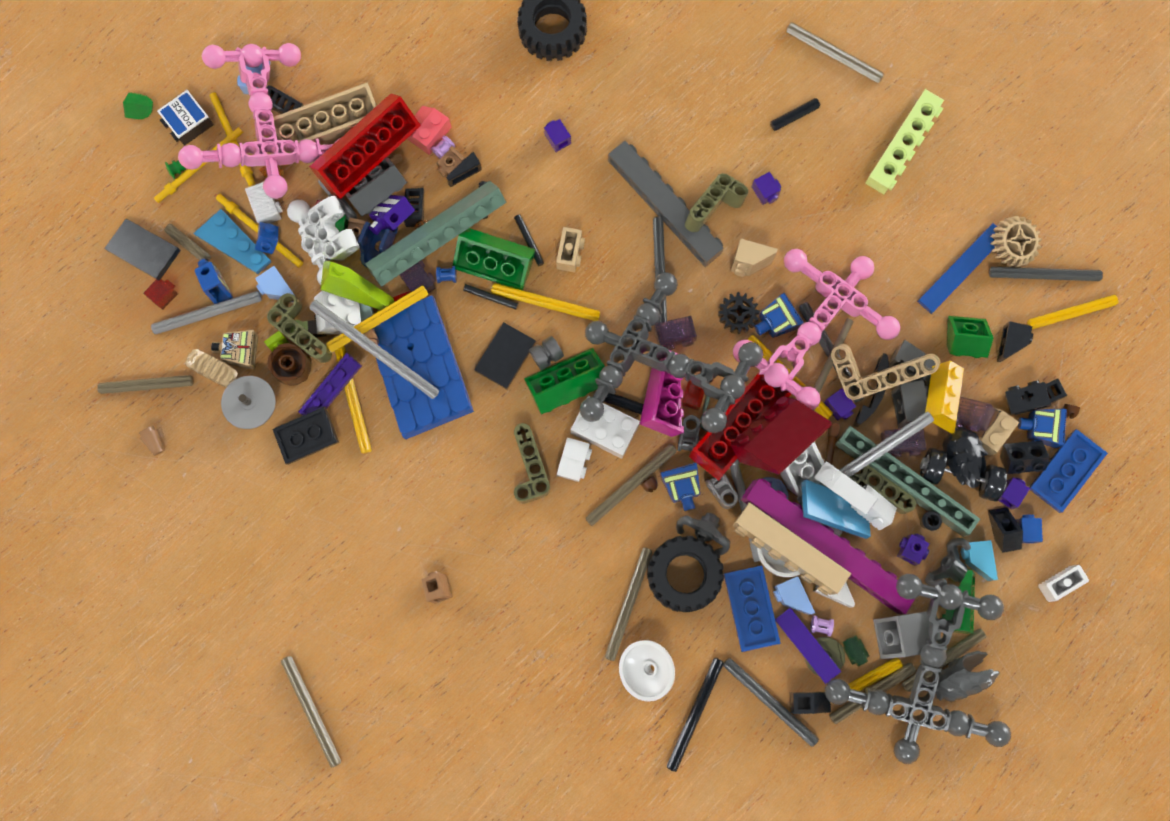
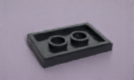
(505, 355)
(305, 435)

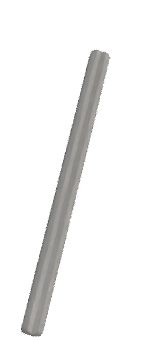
(374, 349)
(884, 446)

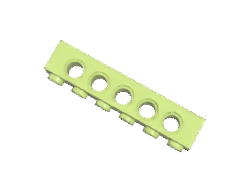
(926, 103)

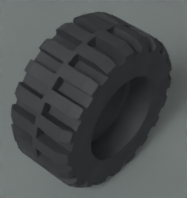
(552, 45)
(704, 555)

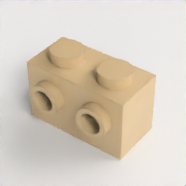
(568, 253)

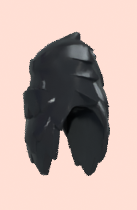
(965, 456)

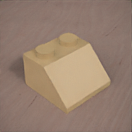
(752, 257)

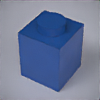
(1031, 529)

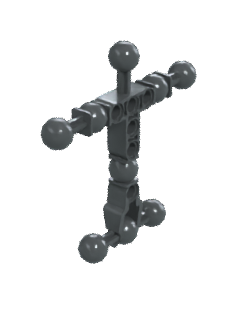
(677, 365)
(932, 658)

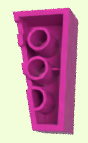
(663, 403)

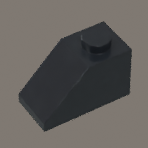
(1013, 339)
(1005, 530)

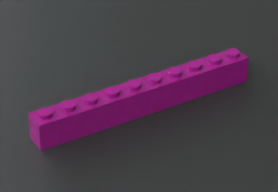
(863, 571)

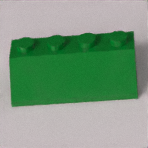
(493, 258)
(565, 381)

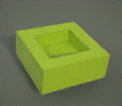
(276, 340)

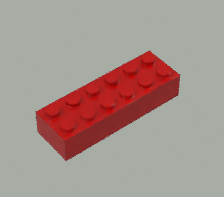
(365, 145)
(714, 449)

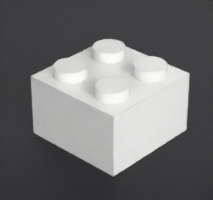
(342, 307)

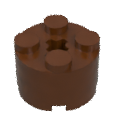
(281, 358)

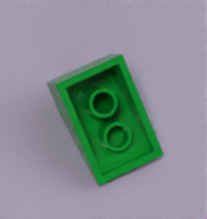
(967, 625)

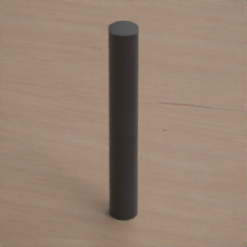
(539, 261)
(490, 296)

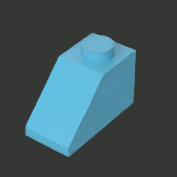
(981, 559)

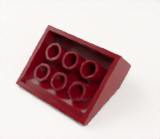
(779, 435)

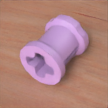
(442, 147)
(822, 625)

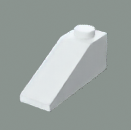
(846, 487)

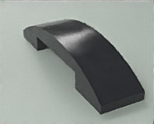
(865, 412)

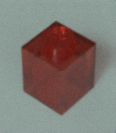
(161, 293)
(692, 396)

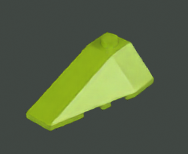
(350, 285)

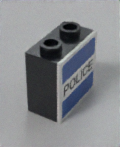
(184, 118)

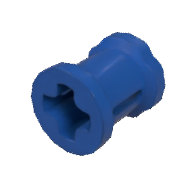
(446, 274)

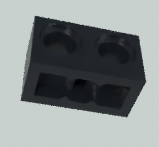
(1024, 457)

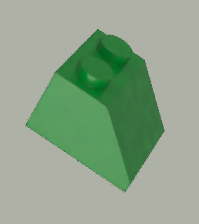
(968, 337)

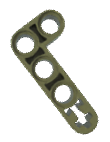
(723, 189)
(300, 334)
(529, 461)
(883, 483)

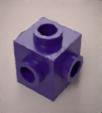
(913, 549)

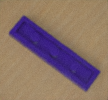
(332, 385)
(808, 646)

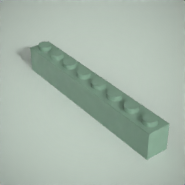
(435, 233)
(924, 492)

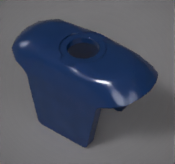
(368, 240)

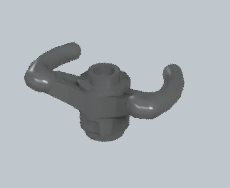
(706, 530)
(950, 566)

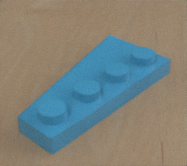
(232, 241)

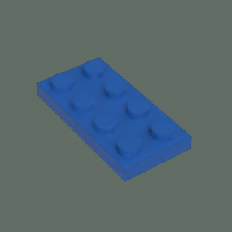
(1068, 471)
(751, 608)

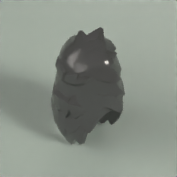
(959, 682)

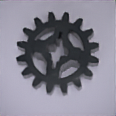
(746, 312)

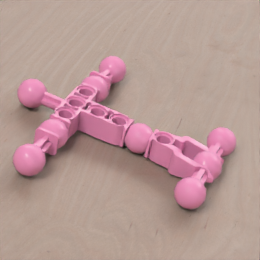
(261, 105)

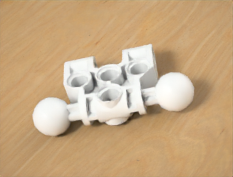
(319, 232)

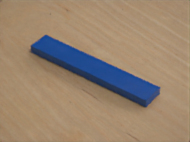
(958, 271)

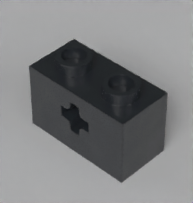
(1039, 399)

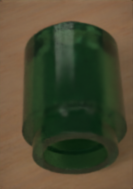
(855, 650)

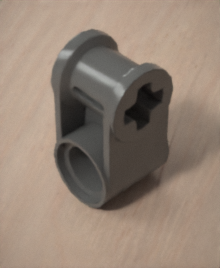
(689, 436)

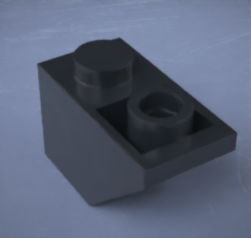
(809, 703)

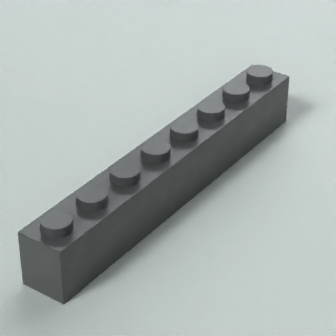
(664, 202)

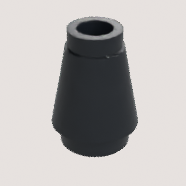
(934, 519)

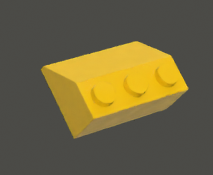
(945, 395)

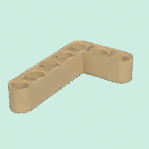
(881, 376)

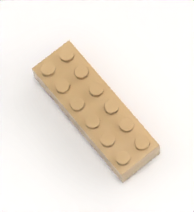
(326, 118)
(791, 549)

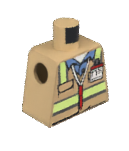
(238, 348)

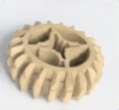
(1012, 251)
(211, 368)

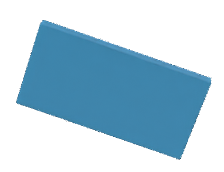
(832, 510)

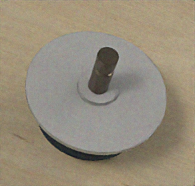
(248, 402)

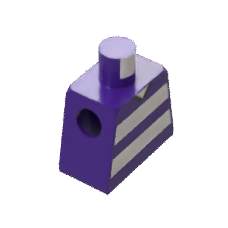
(390, 213)

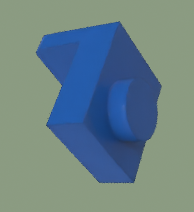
(267, 238)

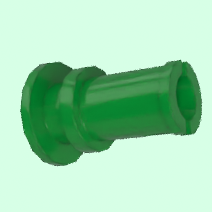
(174, 168)

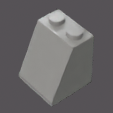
(902, 635)

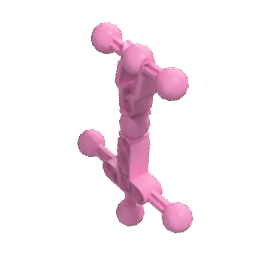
(811, 331)

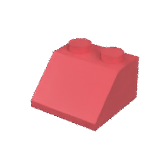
(432, 129)

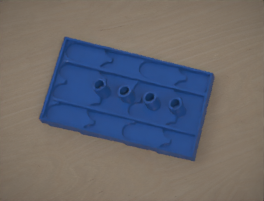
(422, 344)

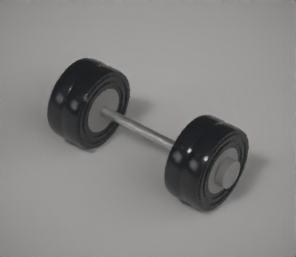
(990, 488)

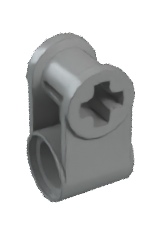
(721, 489)

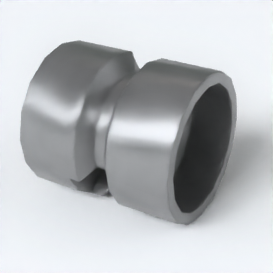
(546, 353)

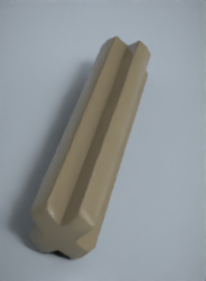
(186, 242)

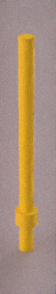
(246, 171)
(170, 188)
(234, 209)

